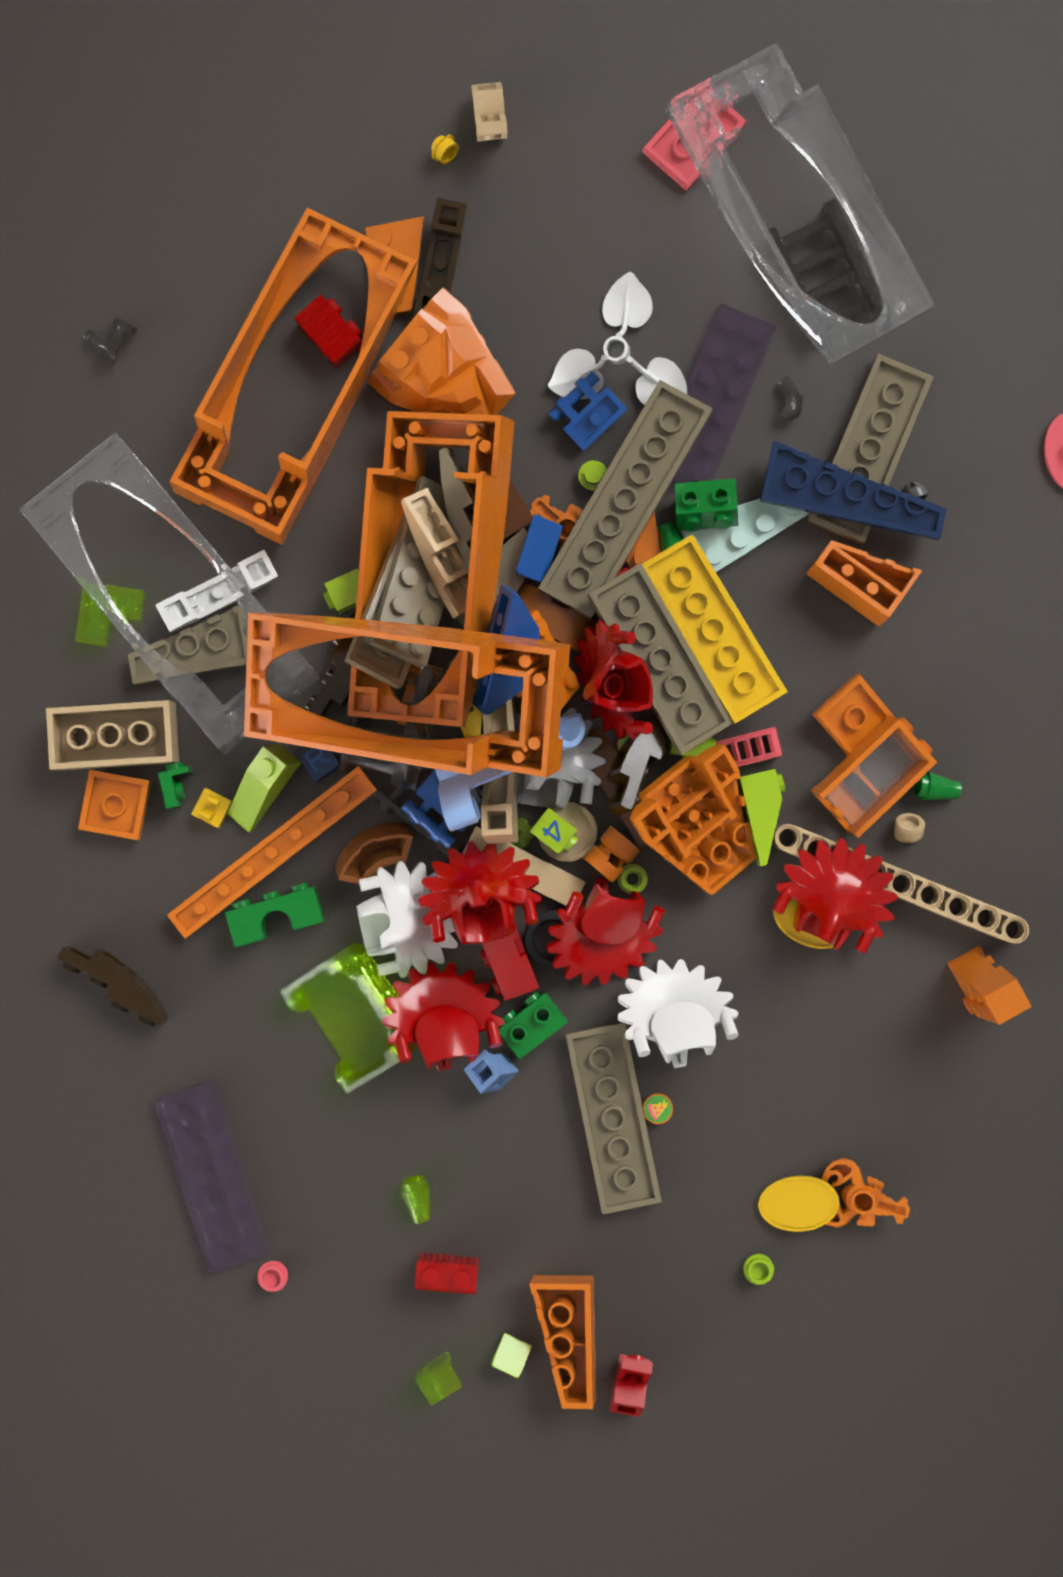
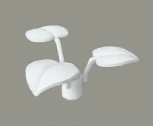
(624, 305)

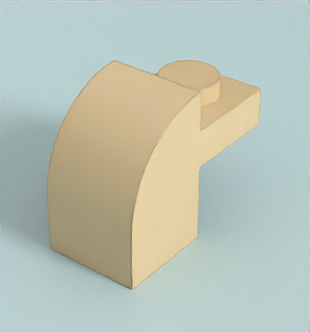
(489, 111)

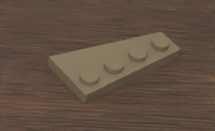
(199, 649)

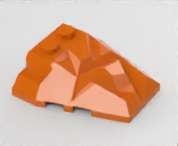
(442, 364)
(698, 819)

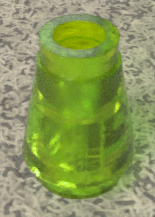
(416, 1195)

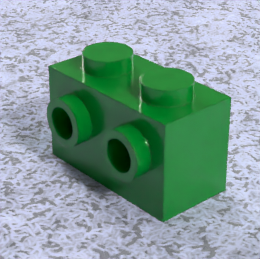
(706, 504)
(532, 1023)

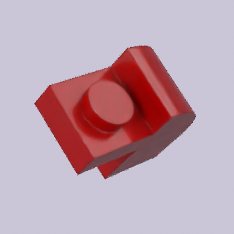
(630, 1385)

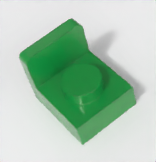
(172, 790)

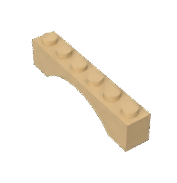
(499, 796)

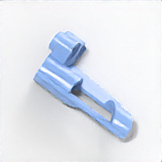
(458, 790)

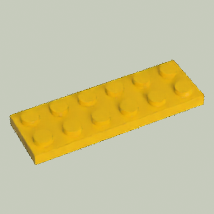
(714, 629)

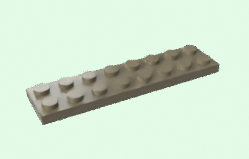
(626, 497)

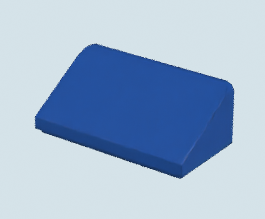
(538, 549)

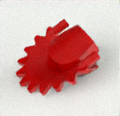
(614, 680)
(479, 894)
(837, 894)
(603, 934)
(441, 1016)

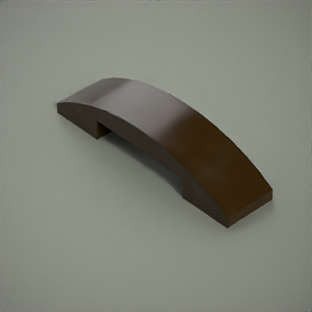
(442, 250)

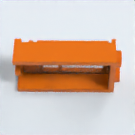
(875, 775)

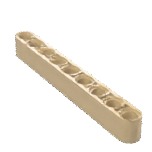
(912, 892)

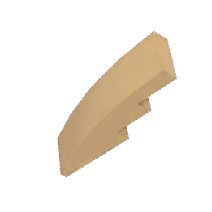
(437, 548)
(553, 881)

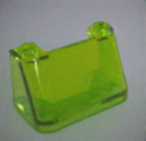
(349, 1007)

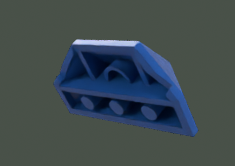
(511, 619)

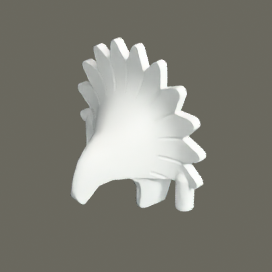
(395, 921)
(676, 1011)

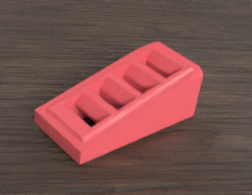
(772, 740)

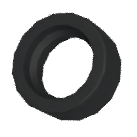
(534, 953)

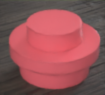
(272, 1276)

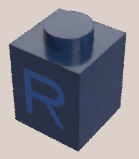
(318, 762)

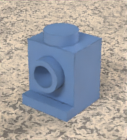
(491, 1071)

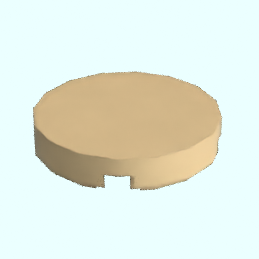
(586, 832)

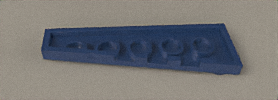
(824, 489)

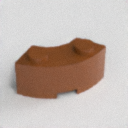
(563, 622)
(373, 849)

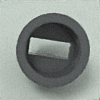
(916, 490)

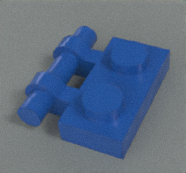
(594, 417)
(429, 793)

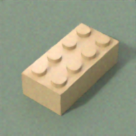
(112, 735)

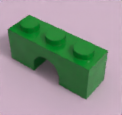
(249, 920)

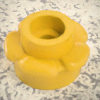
(444, 149)

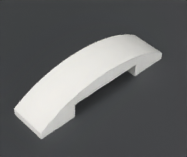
(214, 594)

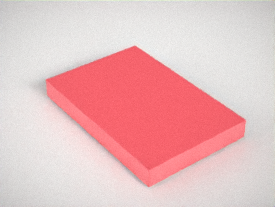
(671, 155)

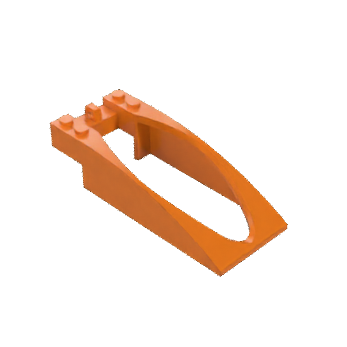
(403, 463)
(198, 471)
(531, 751)

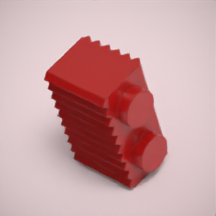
(329, 330)
(446, 1273)

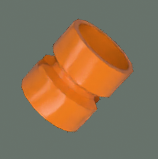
(619, 846)

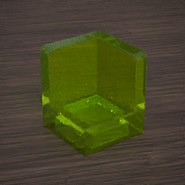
(438, 1379)

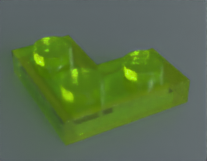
(94, 625)

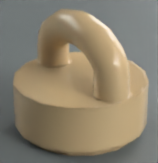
(909, 828)

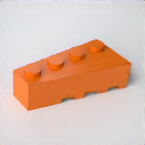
(568, 1325)

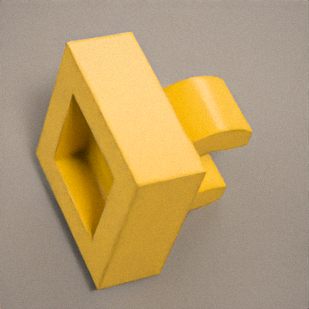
(212, 807)

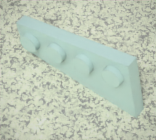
(756, 524)

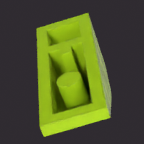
(262, 784)
(762, 808)

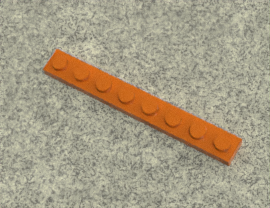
(272, 852)

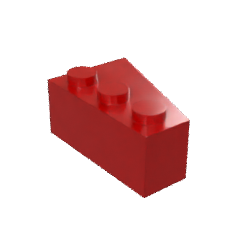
(510, 966)

